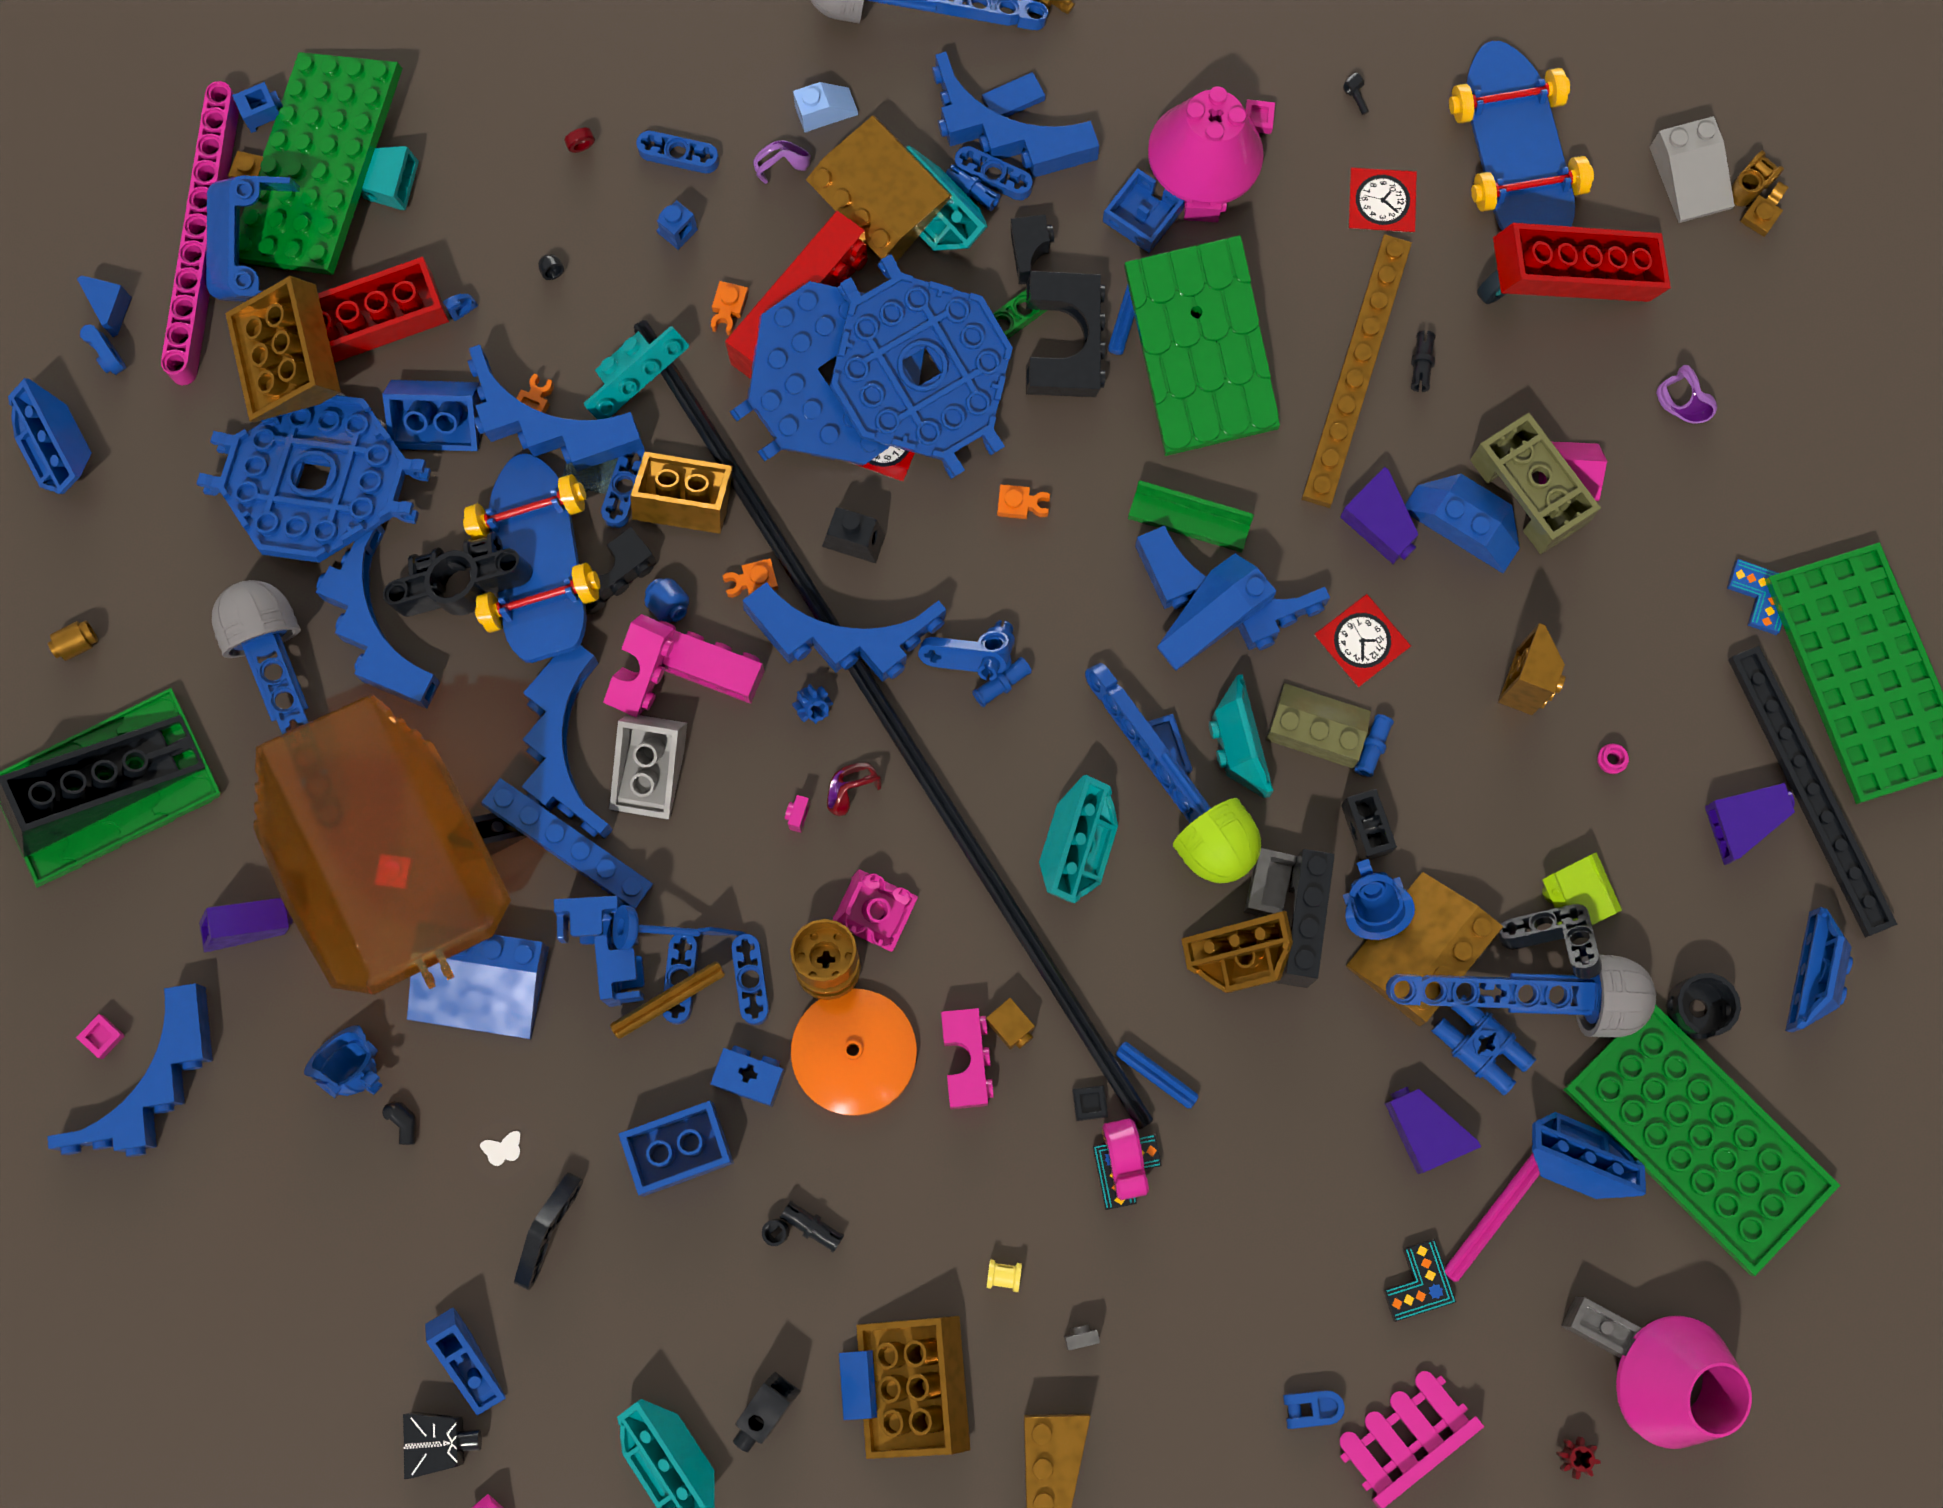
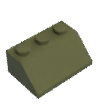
(1319, 726)

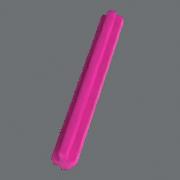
(1492, 1220)

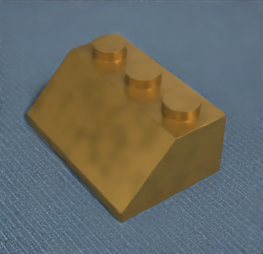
(681, 492)
(1533, 673)

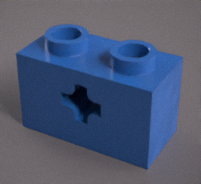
(729, 1077)

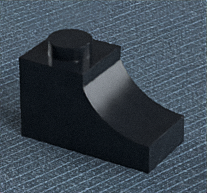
(1029, 241)

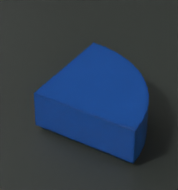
(459, 305)

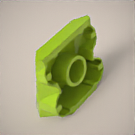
(1584, 885)

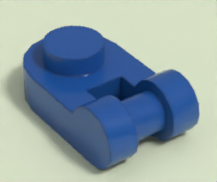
(108, 356)
(1325, 1408)

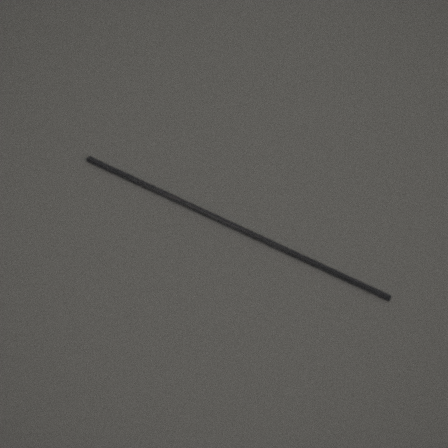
(909, 751)

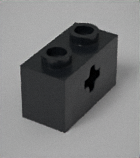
(1368, 825)

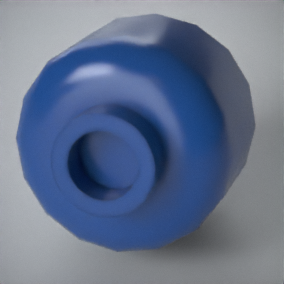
(666, 600)

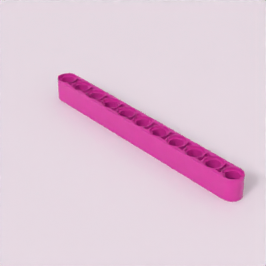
(195, 245)

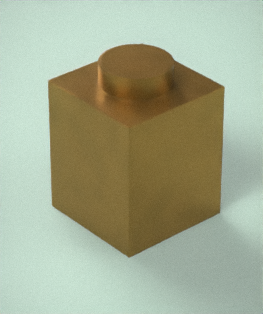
(1011, 1025)

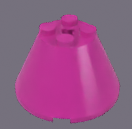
(1206, 149)

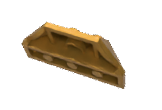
(1241, 953)

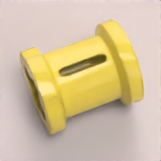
(1004, 1275)

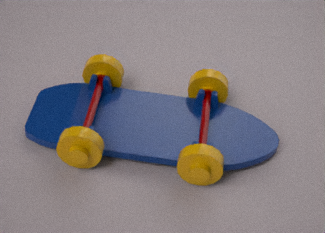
(1518, 139)
(533, 517)

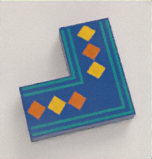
(1750, 581)

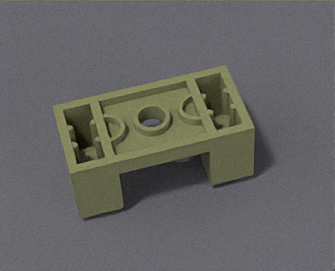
(1554, 507)

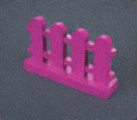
(1422, 1430)

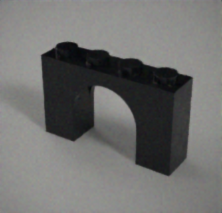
(1081, 298)
(1311, 885)

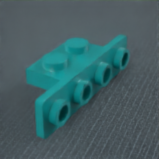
(632, 369)

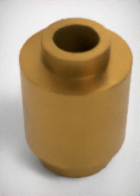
(72, 640)

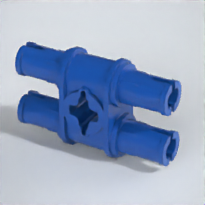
(1499, 1043)

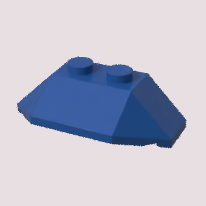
(47, 437)
(1468, 518)
(1820, 971)
(1585, 1159)

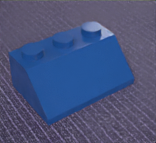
(432, 414)

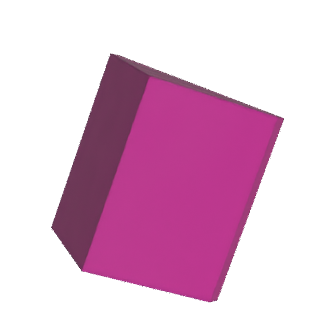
(1586, 461)

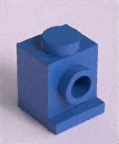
(257, 105)
(672, 221)

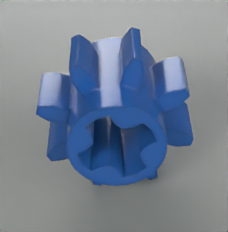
(812, 704)

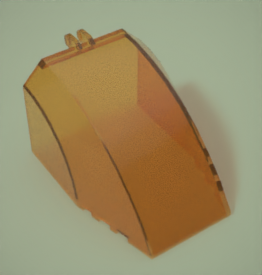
(373, 848)

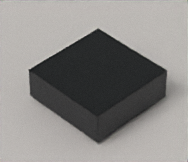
(1090, 1103)

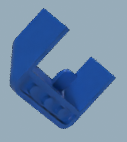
(224, 197)

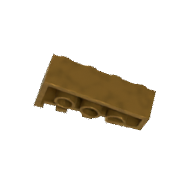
(1053, 1458)

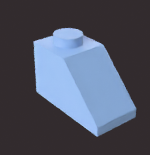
(823, 105)

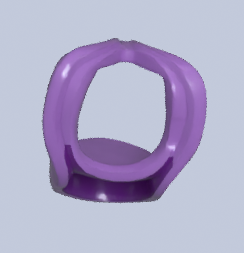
(796, 156)
(1700, 406)

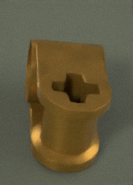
(1756, 177)

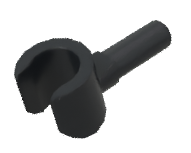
(1352, 88)

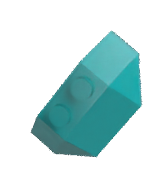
(960, 218)
(1239, 740)
(1079, 840)
(666, 1457)

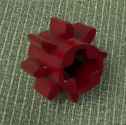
(1569, 1456)

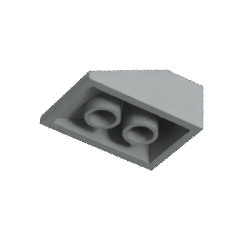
(1694, 169)
(647, 765)

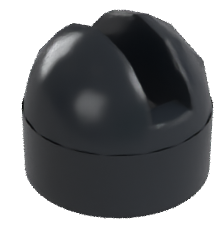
(550, 267)
(771, 1226)

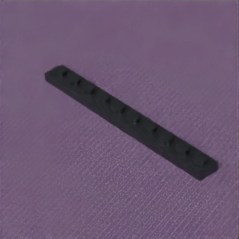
(1812, 792)

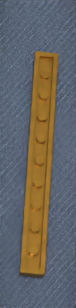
(1356, 371)

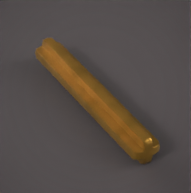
(667, 999)

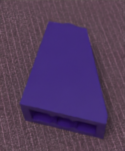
(1382, 518)
(1748, 818)
(243, 923)
(1427, 1130)

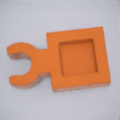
(728, 303)
(536, 395)
(1016, 502)
(754, 577)

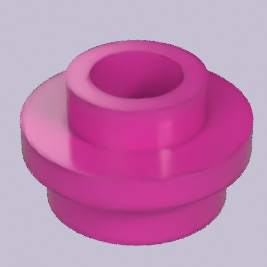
(1617, 751)

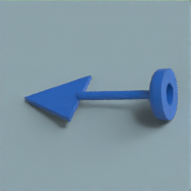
(627, 927)

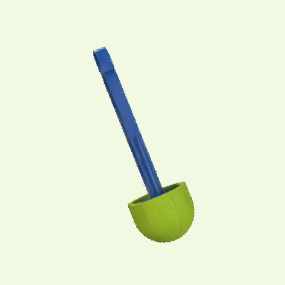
(1220, 840)

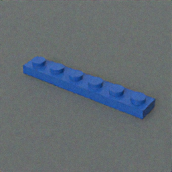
(566, 843)

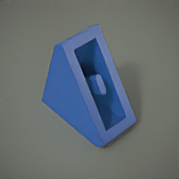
(108, 302)

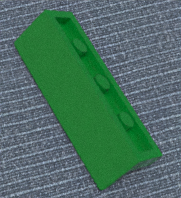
(1190, 516)

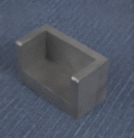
(1269, 883)
(1600, 1326)

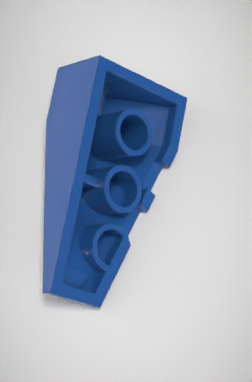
(1220, 604)

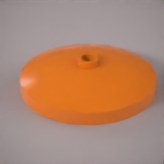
(857, 1082)

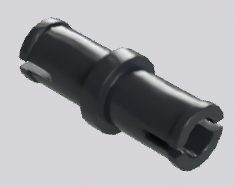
(1423, 361)
(811, 1226)

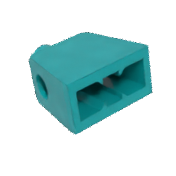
(390, 177)

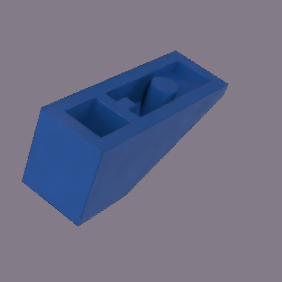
(463, 1360)

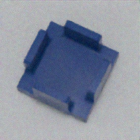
(587, 917)
(617, 972)

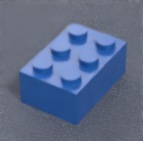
(676, 1148)

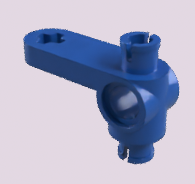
(987, 656)

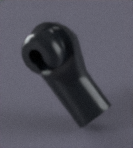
(404, 1119)

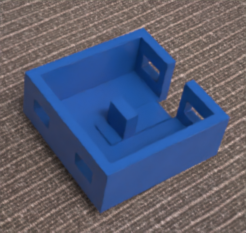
(1140, 214)

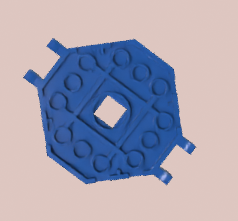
(961, 340)
(789, 389)
(304, 523)

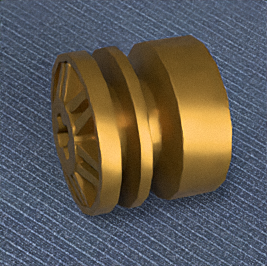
(823, 943)

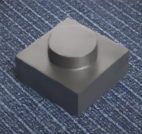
(1081, 1337)

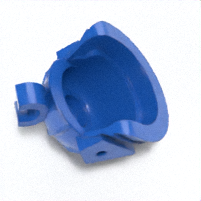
(1377, 905)
(345, 1064)

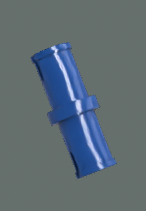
(974, 188)
(1002, 682)
(1374, 745)

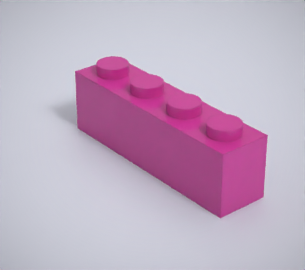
(714, 665)

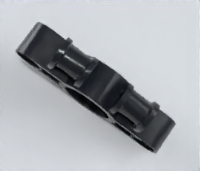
(425, 587)

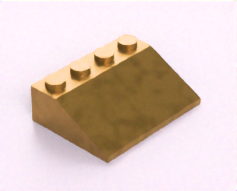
(879, 188)
(282, 350)
(1440, 940)
(916, 1388)

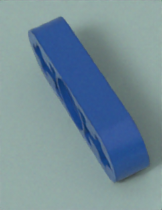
(684, 162)
(1008, 189)
(611, 503)
(674, 954)
(738, 957)

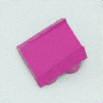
(875, 909)

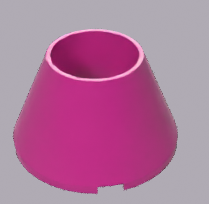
(1659, 1377)

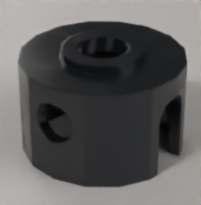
(1720, 1001)

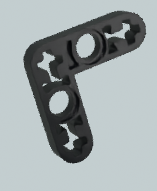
(1568, 929)
(542, 1228)

